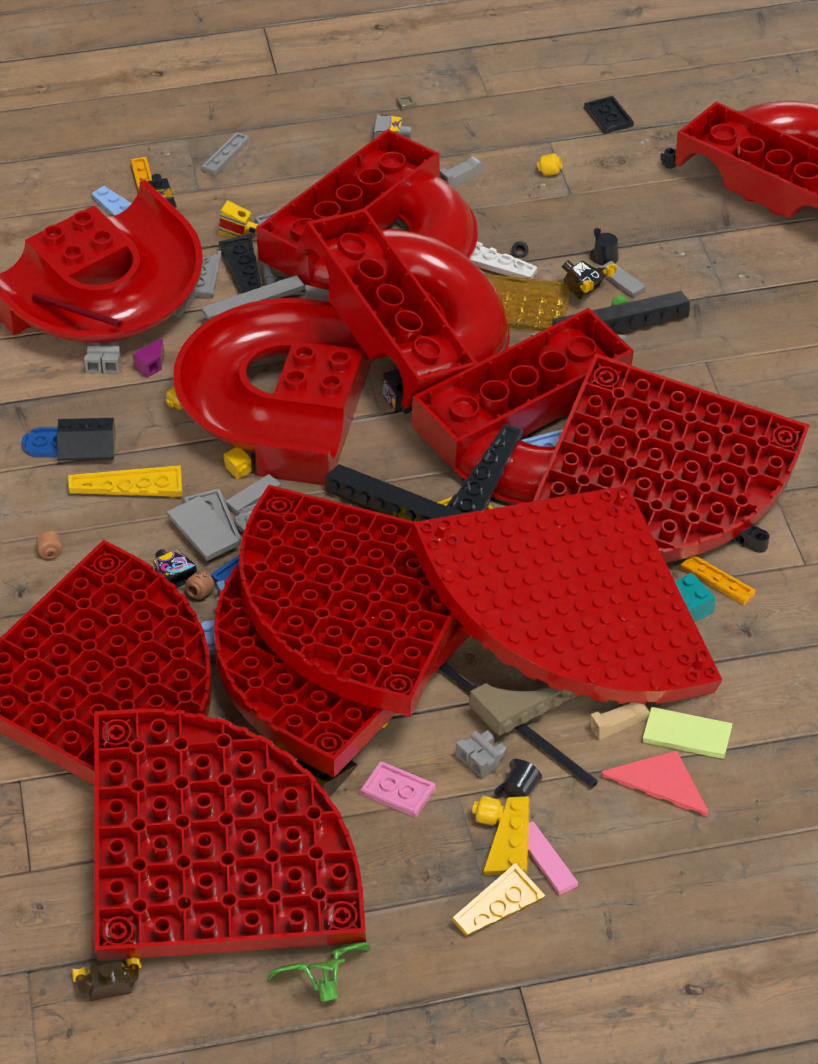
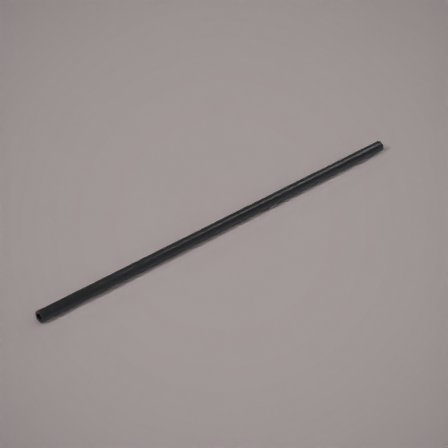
(530, 734)

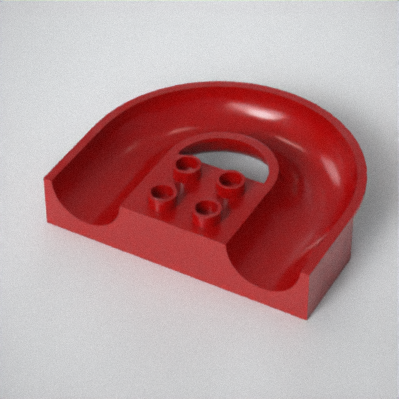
(761, 151)
(389, 180)
(119, 266)
(408, 298)
(518, 388)
(308, 417)

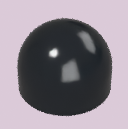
(522, 245)

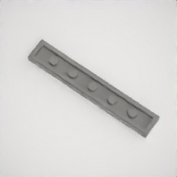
(271, 291)

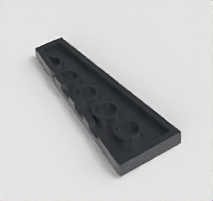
(242, 262)
(485, 477)

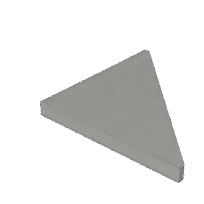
(207, 281)

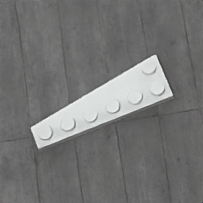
(502, 263)

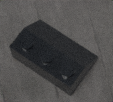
(86, 439)

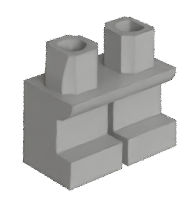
(103, 358)
(480, 754)

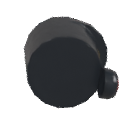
(605, 248)
(520, 780)

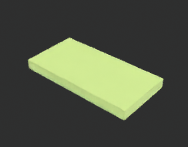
(687, 733)

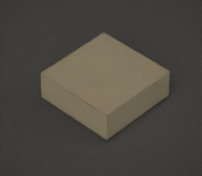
(406, 102)

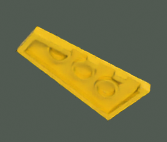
(511, 838)

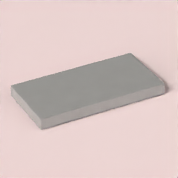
(216, 502)
(203, 528)

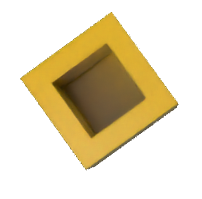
(238, 462)

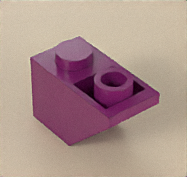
(150, 359)

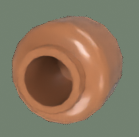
(49, 543)
(200, 585)

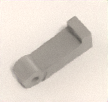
(462, 172)

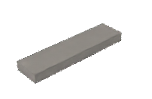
(225, 154)

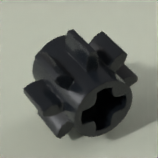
(668, 158)

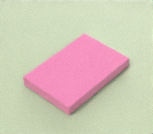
(398, 789)

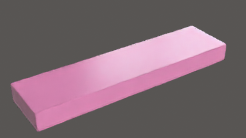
(549, 861)

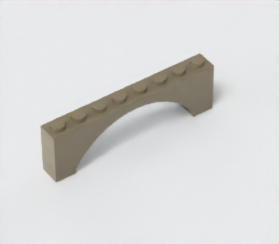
(508, 709)

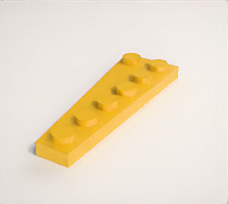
(143, 482)

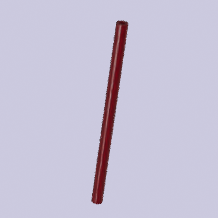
(68, 307)

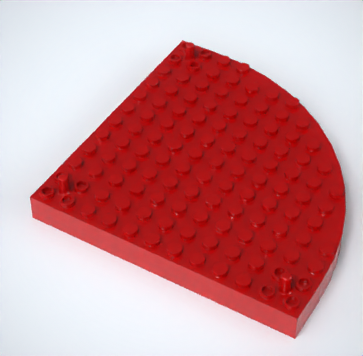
(688, 455)
(570, 596)
(342, 598)
(100, 642)
(283, 703)
(213, 842)

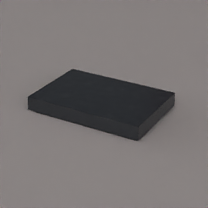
(608, 114)

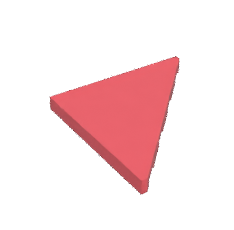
(661, 778)

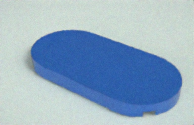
(41, 442)

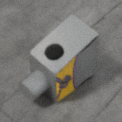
(393, 123)

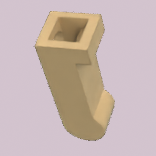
(618, 719)

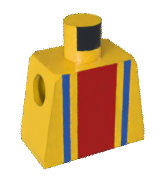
(235, 221)

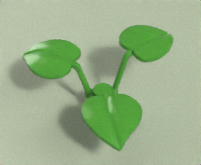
(326, 986)

